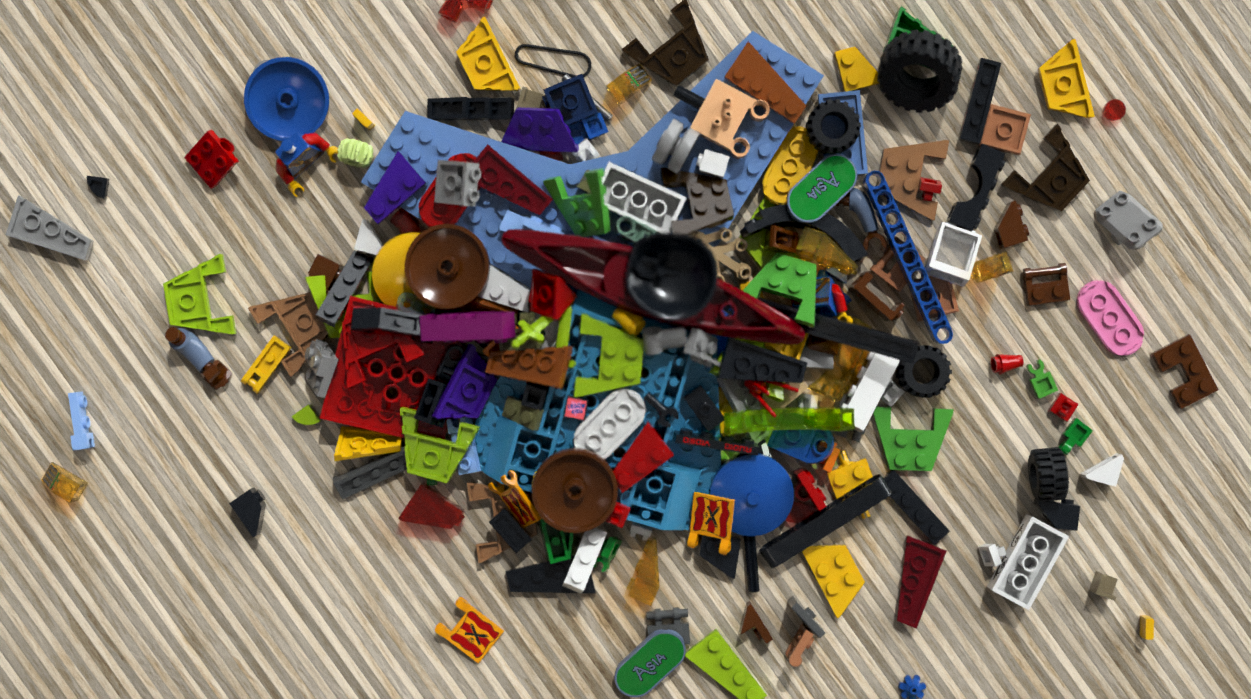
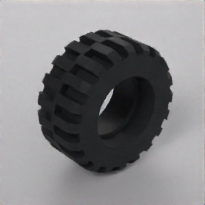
(924, 50)

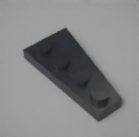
(756, 363)
(544, 578)

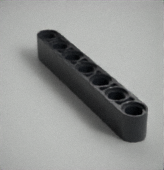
(825, 521)

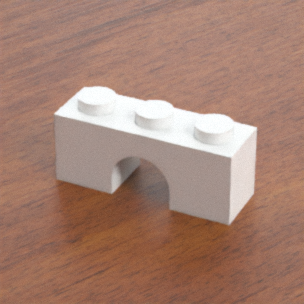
(584, 560)

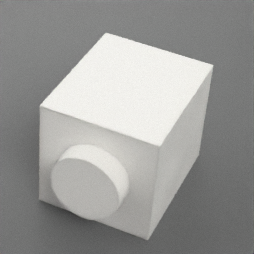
(712, 163)

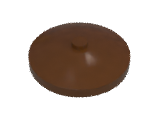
(447, 266)
(574, 490)

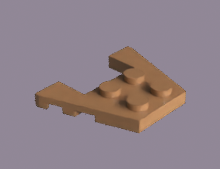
(903, 171)
(299, 319)
(489, 549)

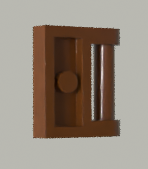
(1046, 291)

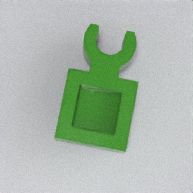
(1042, 383)

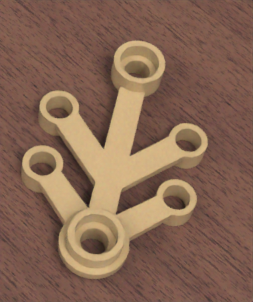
(727, 247)

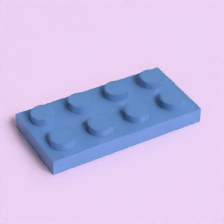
(834, 128)

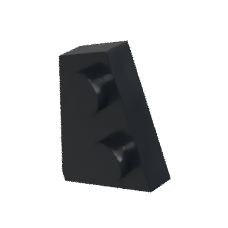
(709, 550)

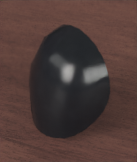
(671, 275)

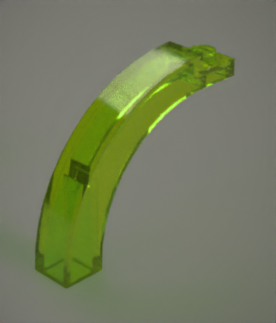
(789, 419)

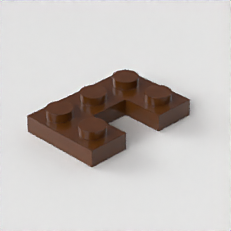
(1186, 353)

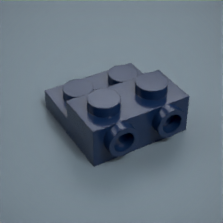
(572, 99)

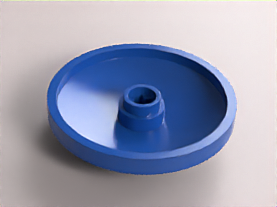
(286, 98)
(760, 492)

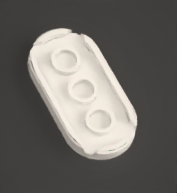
(611, 422)

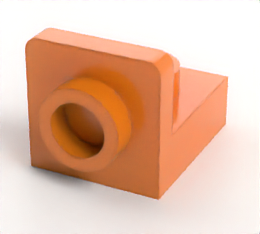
(828, 464)

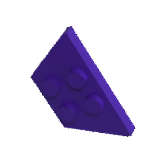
(539, 131)
(467, 388)

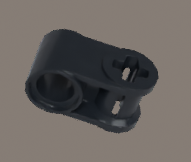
(447, 364)

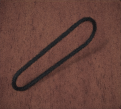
(552, 49)

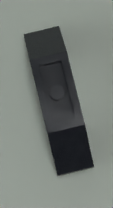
(387, 320)

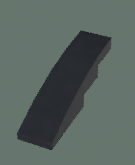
(470, 108)

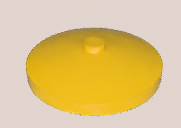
(389, 269)

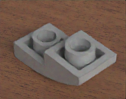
(817, 359)

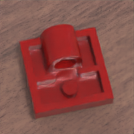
(212, 158)
(814, 494)

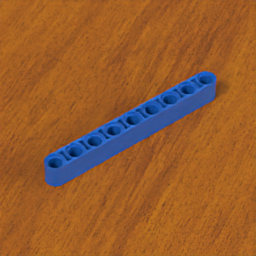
(907, 268)

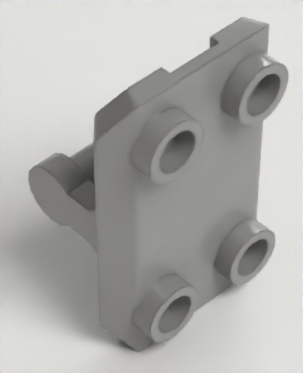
(1128, 221)

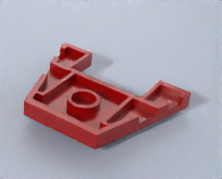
(363, 344)

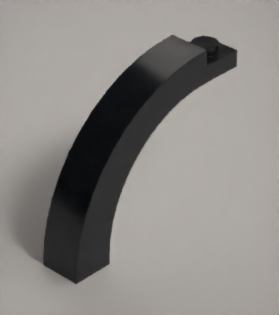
(828, 224)

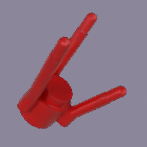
(759, 387)

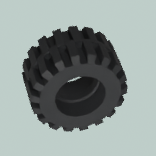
(849, 119)
(940, 377)
(1048, 474)

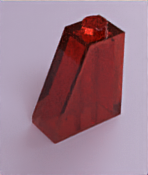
(432, 509)

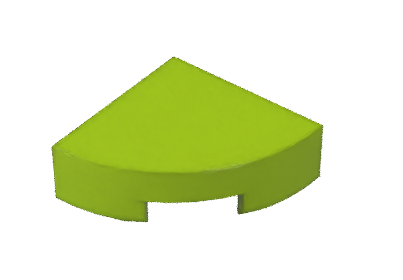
(306, 416)

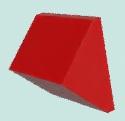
(550, 294)

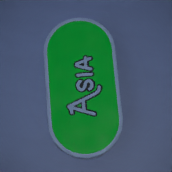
(821, 188)
(650, 663)

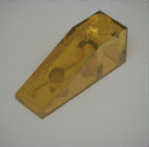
(991, 267)

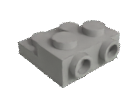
(457, 183)
(322, 365)

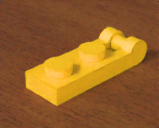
(266, 363)

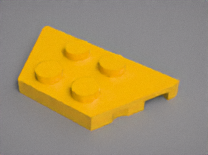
(485, 61)
(1065, 83)
(835, 574)

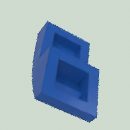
(588, 128)

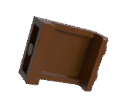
(859, 288)

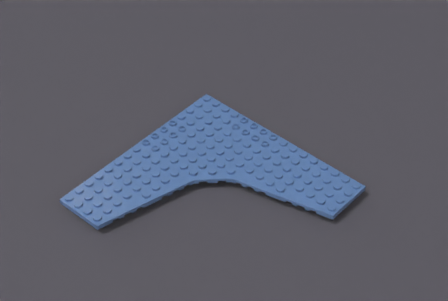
(427, 141)

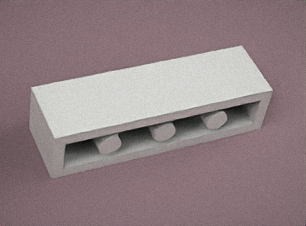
(870, 387)

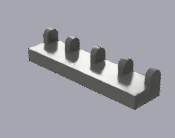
(370, 473)

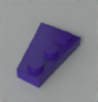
(393, 189)

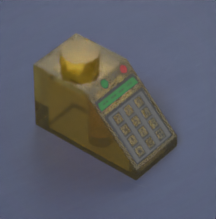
(628, 84)
(64, 483)

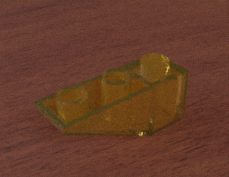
(822, 249)
(646, 581)

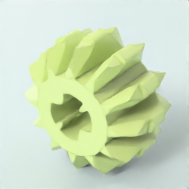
(355, 153)

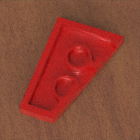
(641, 458)

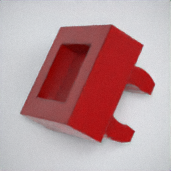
(929, 187)
(1063, 407)
(618, 515)

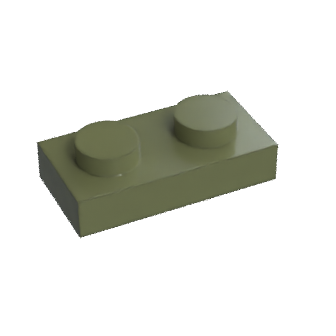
(521, 414)

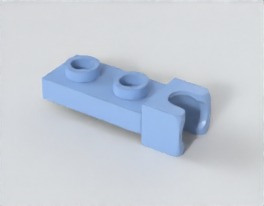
(82, 438)
(470, 461)

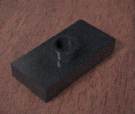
(704, 408)
(510, 530)

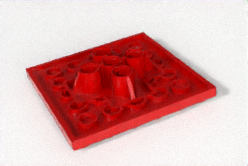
(367, 403)

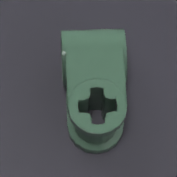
(637, 230)

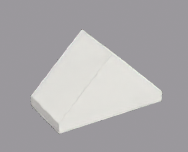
(367, 239)
(1105, 471)

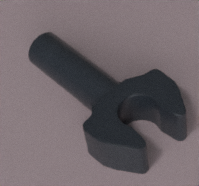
(663, 411)

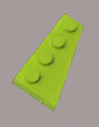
(724, 666)

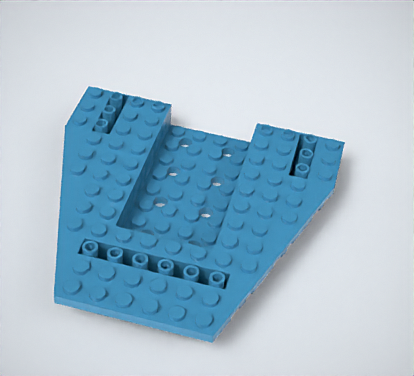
(661, 497)

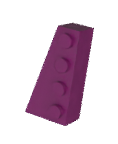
(468, 326)

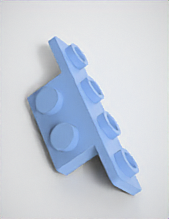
(514, 221)

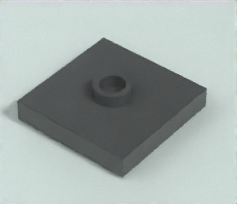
(807, 616)

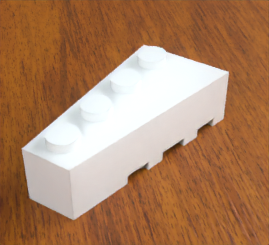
(506, 290)

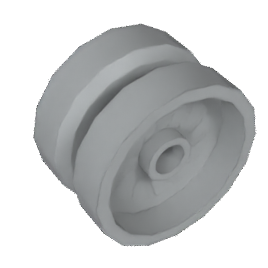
(673, 145)

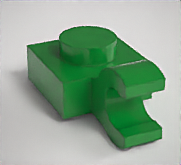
(1075, 434)
(609, 551)

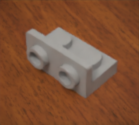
(701, 348)

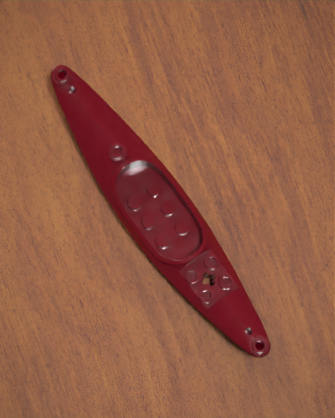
(600, 271)

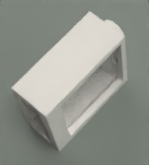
(953, 254)

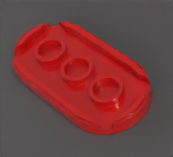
(441, 213)

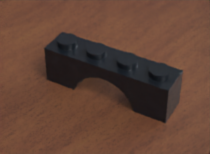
(986, 164)

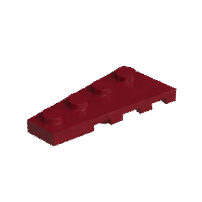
(508, 182)
(919, 574)

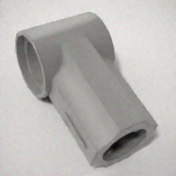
(658, 339)

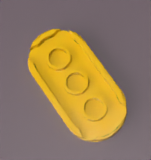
(788, 166)

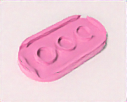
(1110, 318)

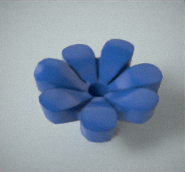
(911, 684)

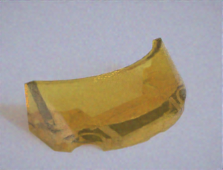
(846, 365)

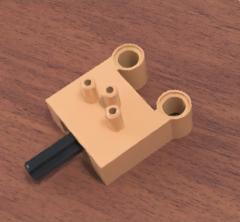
(722, 114)

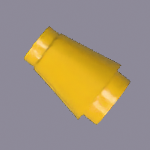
(629, 321)

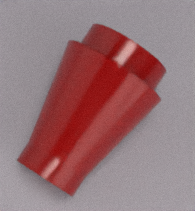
(1003, 363)

